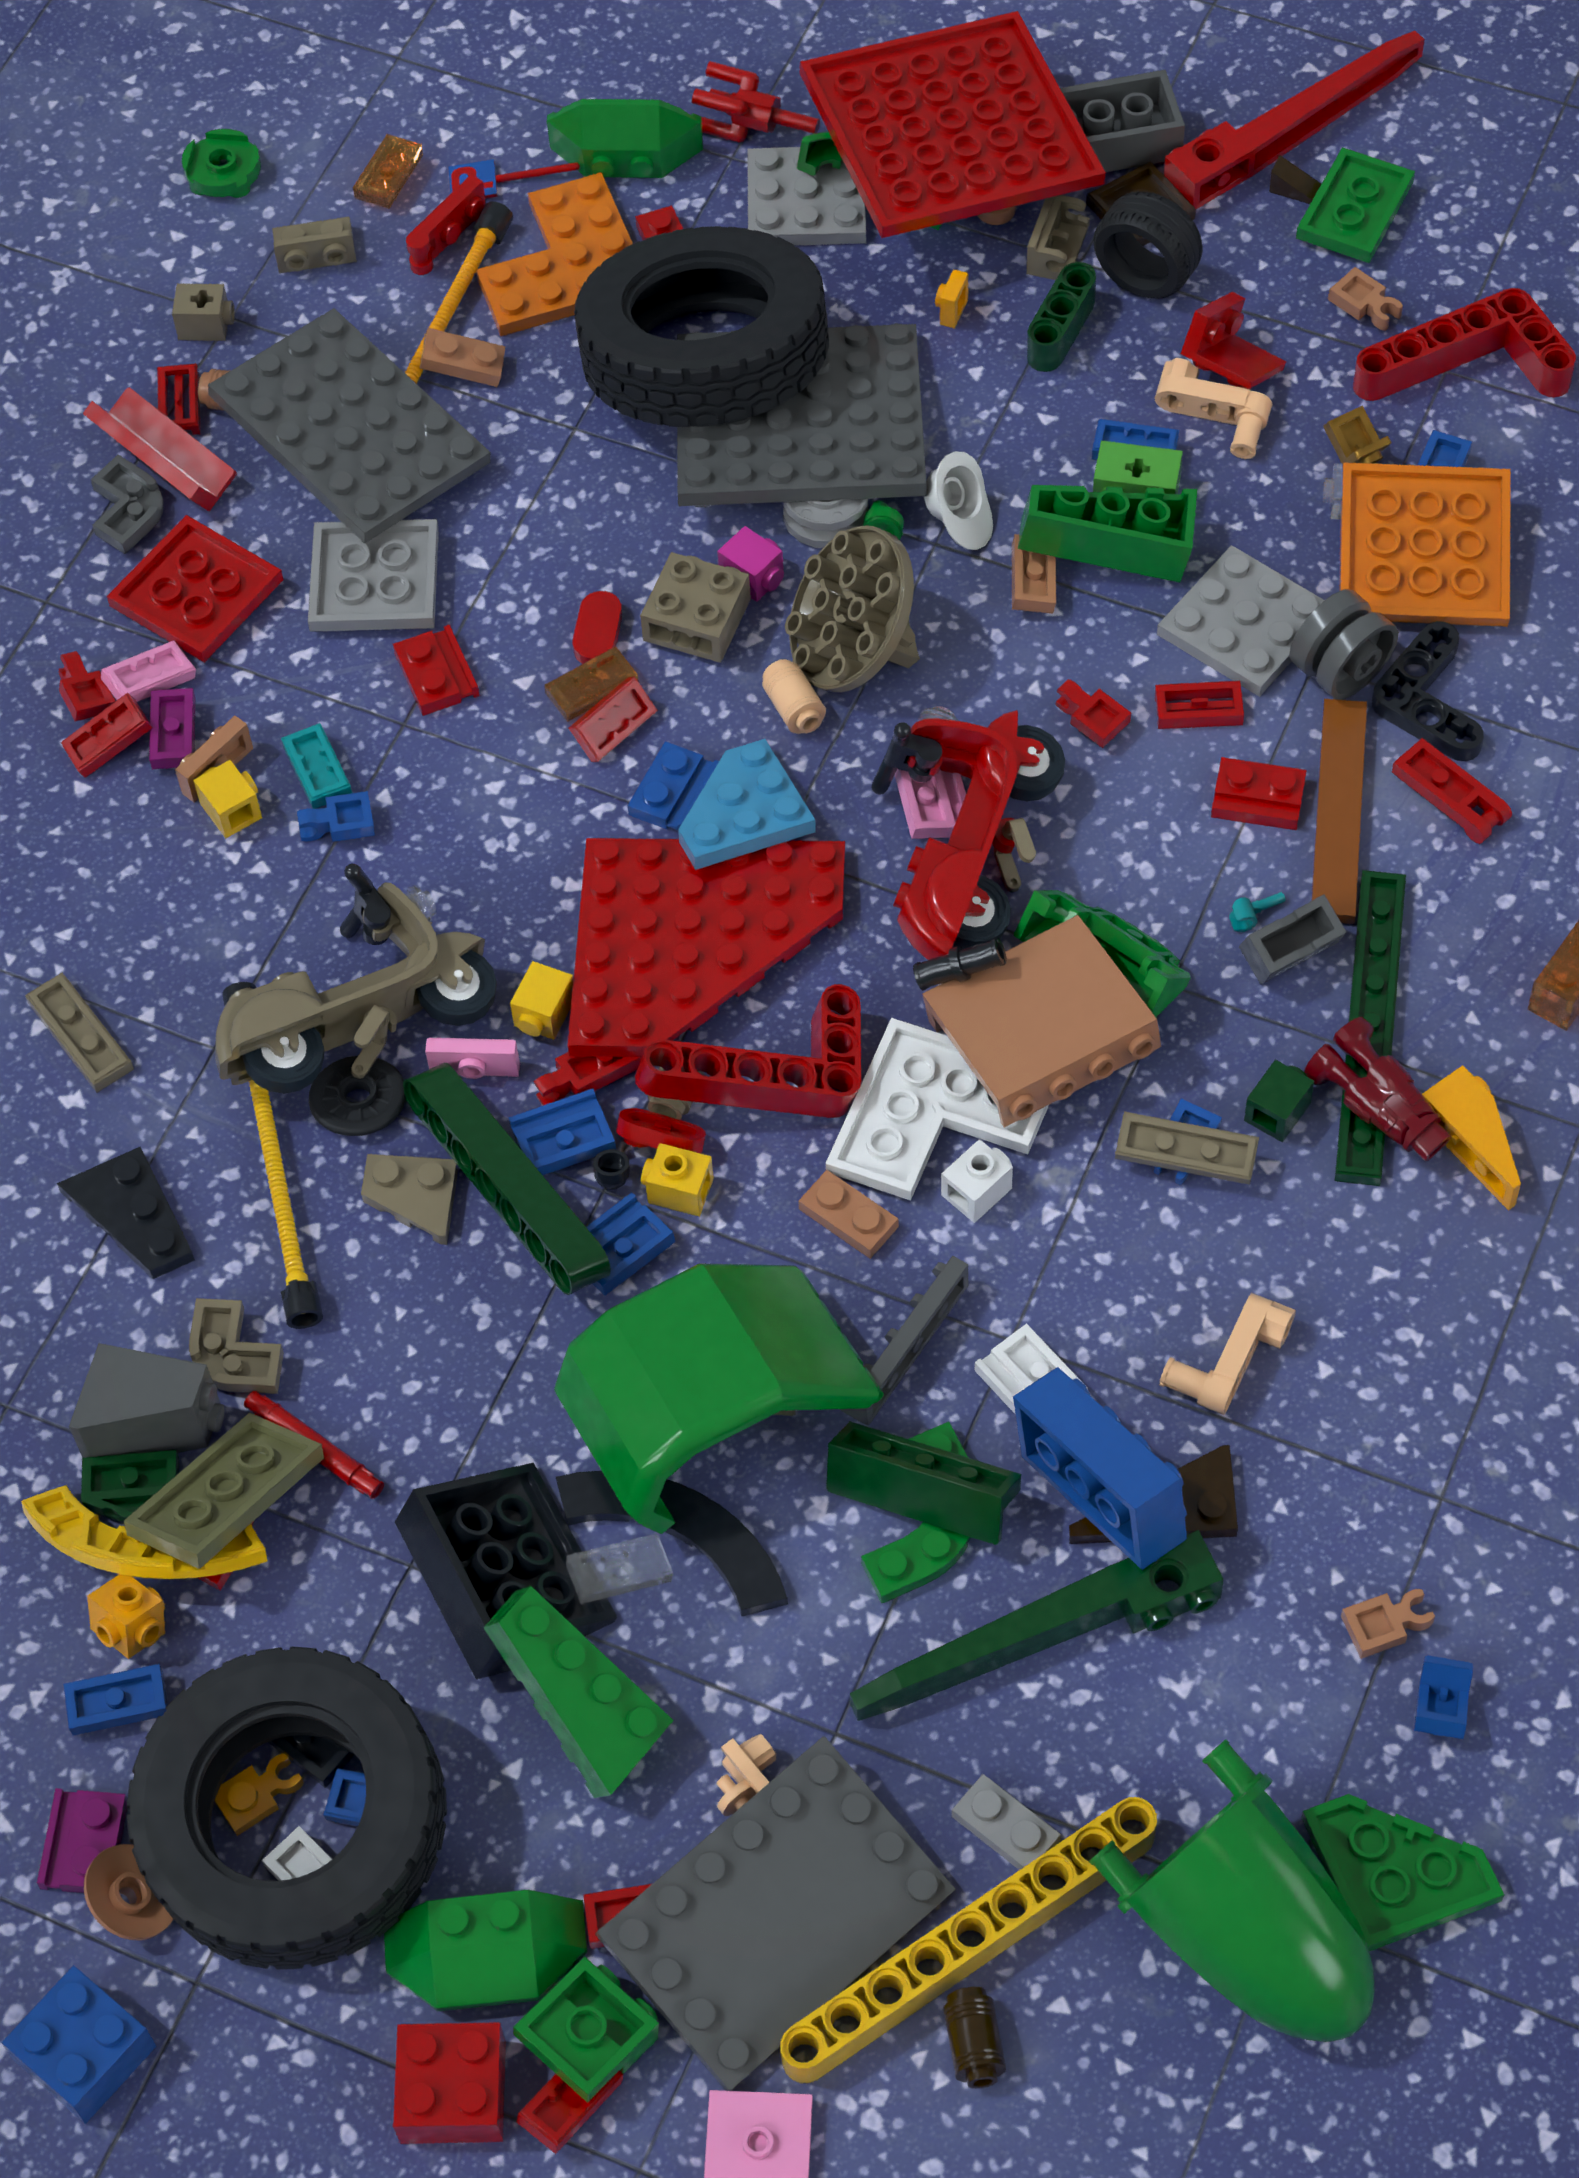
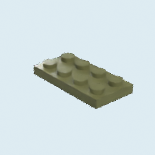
(224, 1490)

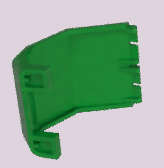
(700, 1366)

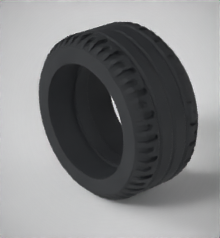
(1161, 224)

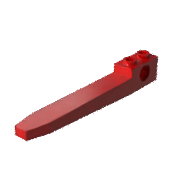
(1230, 156)

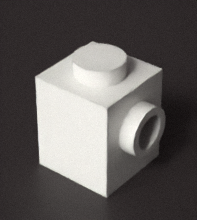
(977, 1180)

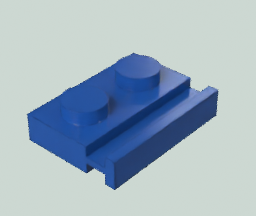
(670, 786)
(563, 1132)
(630, 1239)

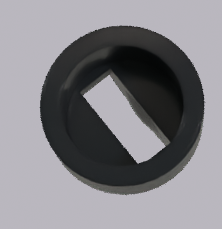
(611, 1168)

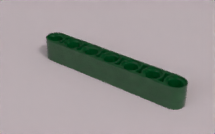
(507, 1179)

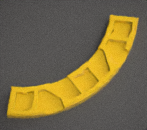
(86, 1539)

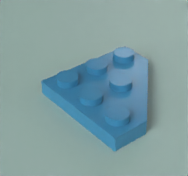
(744, 808)

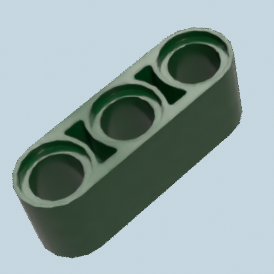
(1061, 316)

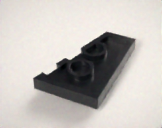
(132, 1210)

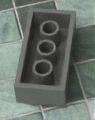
(1128, 118)

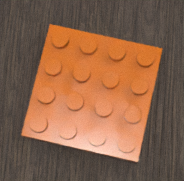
(1427, 542)

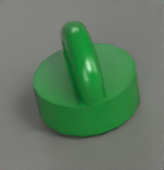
(884, 518)

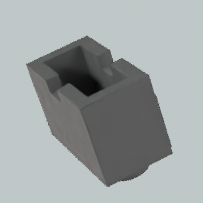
(1292, 939)

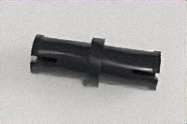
(960, 963)

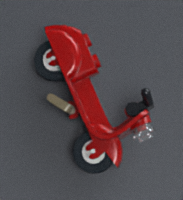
(947, 895)

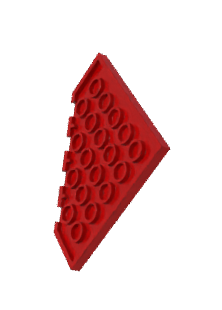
(679, 941)

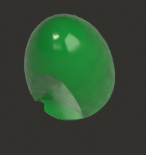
(1255, 1913)

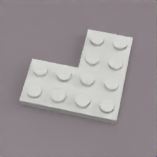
(904, 1103)

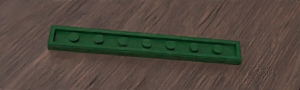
(1374, 998)

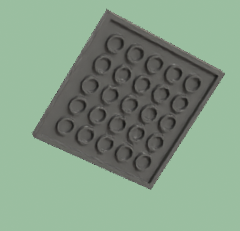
(837, 439)

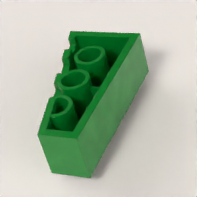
(1112, 528)
(583, 1696)

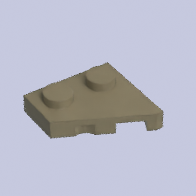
(412, 1190)

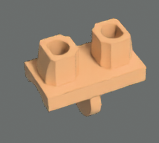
(745, 1765)

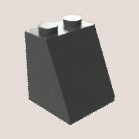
(144, 1404)

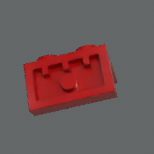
(1216, 348)

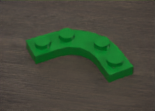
(923, 1552)

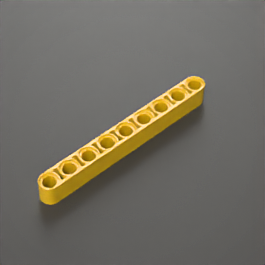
(957, 1959)

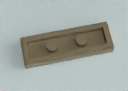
(79, 1032)
(1187, 1148)

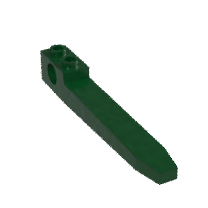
(1069, 1612)

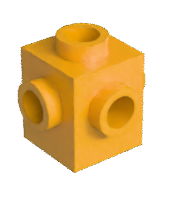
(126, 1615)

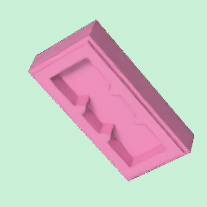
(149, 671)
(475, 1056)

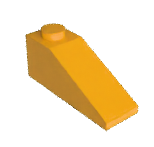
(1477, 1132)

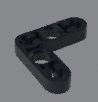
(1416, 700)

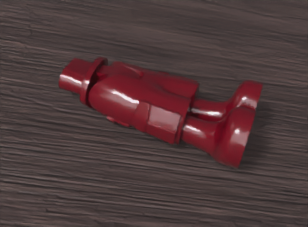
(1382, 1097)

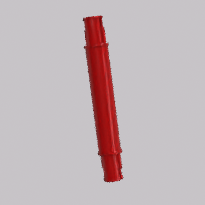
(334, 1458)

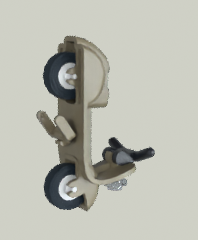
(286, 1026)

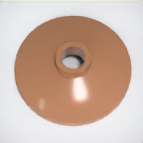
(117, 1873)

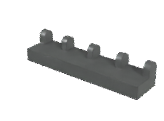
(915, 1332)

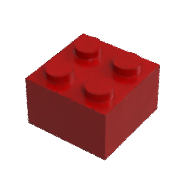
(449, 2083)

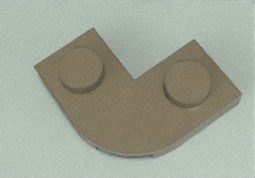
(232, 1363)

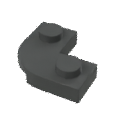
(136, 503)

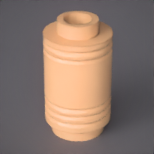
(793, 696)

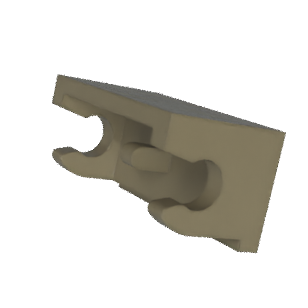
(1056, 236)

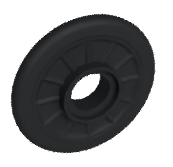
(361, 1118)

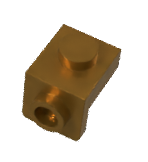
(1355, 438)

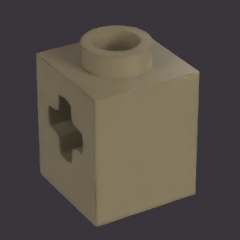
(202, 312)

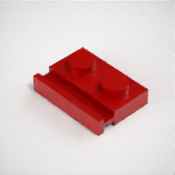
(435, 670)
(1258, 793)

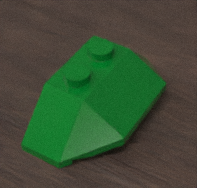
(625, 136)
(486, 1948)

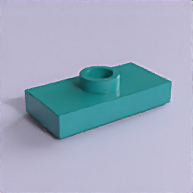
(316, 765)

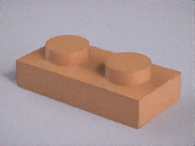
(462, 357)
(1033, 580)
(224, 744)
(848, 1214)

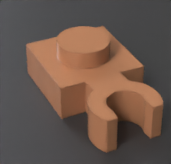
(1363, 295)
(1381, 1625)

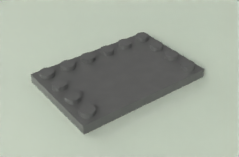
(774, 1912)

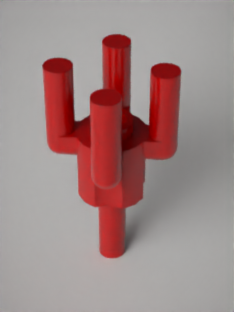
(746, 107)

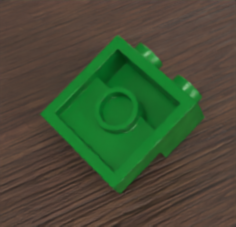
(588, 2028)

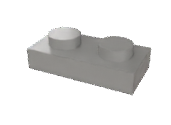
(1004, 1823)

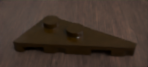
(1206, 1497)

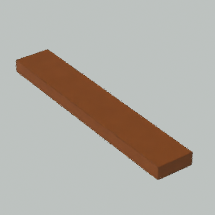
(1339, 805)

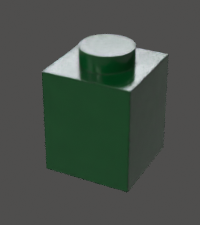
(1279, 1100)

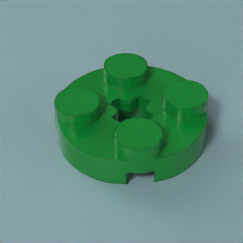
(225, 180)

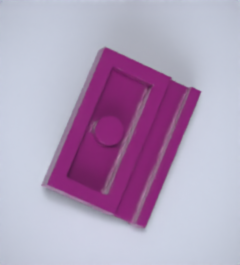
(76, 1833)

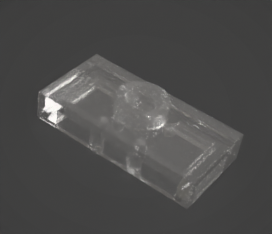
(619, 1568)

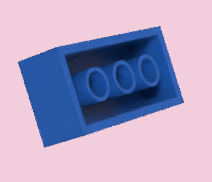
(1101, 1467)

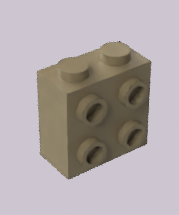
(695, 607)

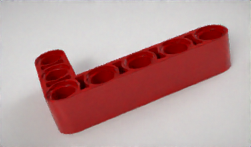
(1495, 322)
(768, 1070)

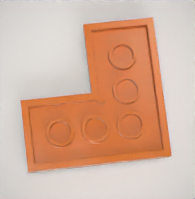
(580, 233)

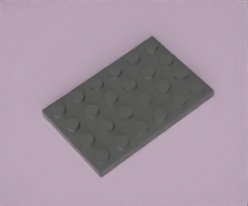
(349, 424)

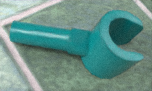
(1244, 911)

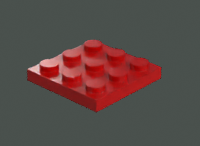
(195, 588)

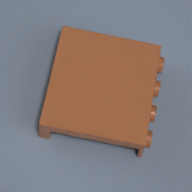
(1044, 1020)

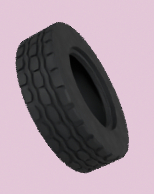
(710, 377)
(210, 1732)

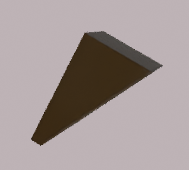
(1292, 182)

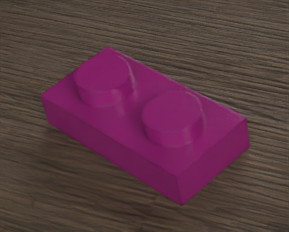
(173, 727)

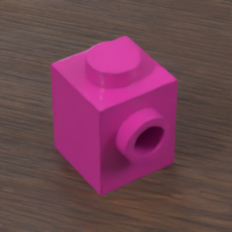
(754, 556)

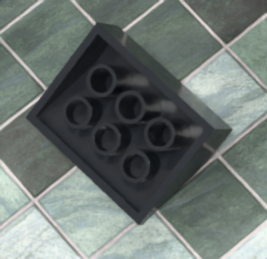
(484, 1542)

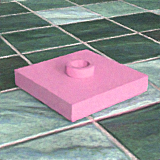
(758, 2135)

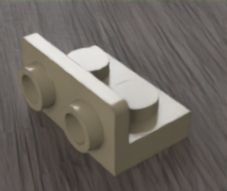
(314, 244)

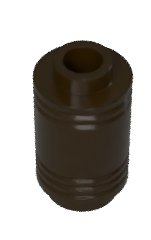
(974, 2037)

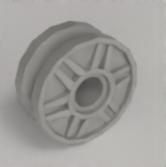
(819, 521)

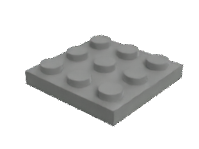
(802, 206)
(373, 582)
(1240, 620)

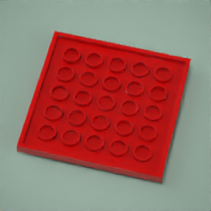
(951, 124)

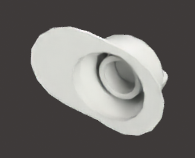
(960, 500)

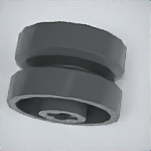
(1343, 644)

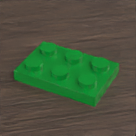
(1355, 205)

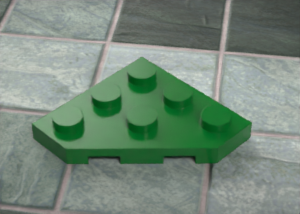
(1397, 1870)

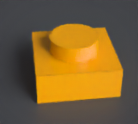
(952, 298)

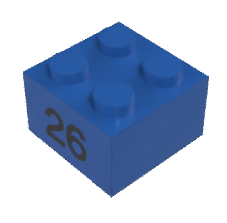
(79, 2044)

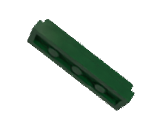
(920, 1481)

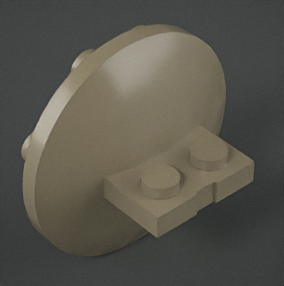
(853, 610)

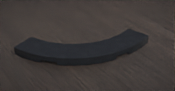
(699, 1524)

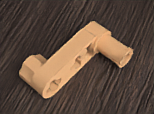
(1185, 394)
(1258, 1321)

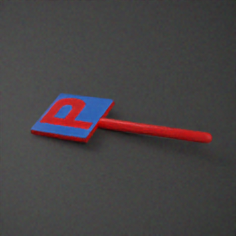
(486, 172)

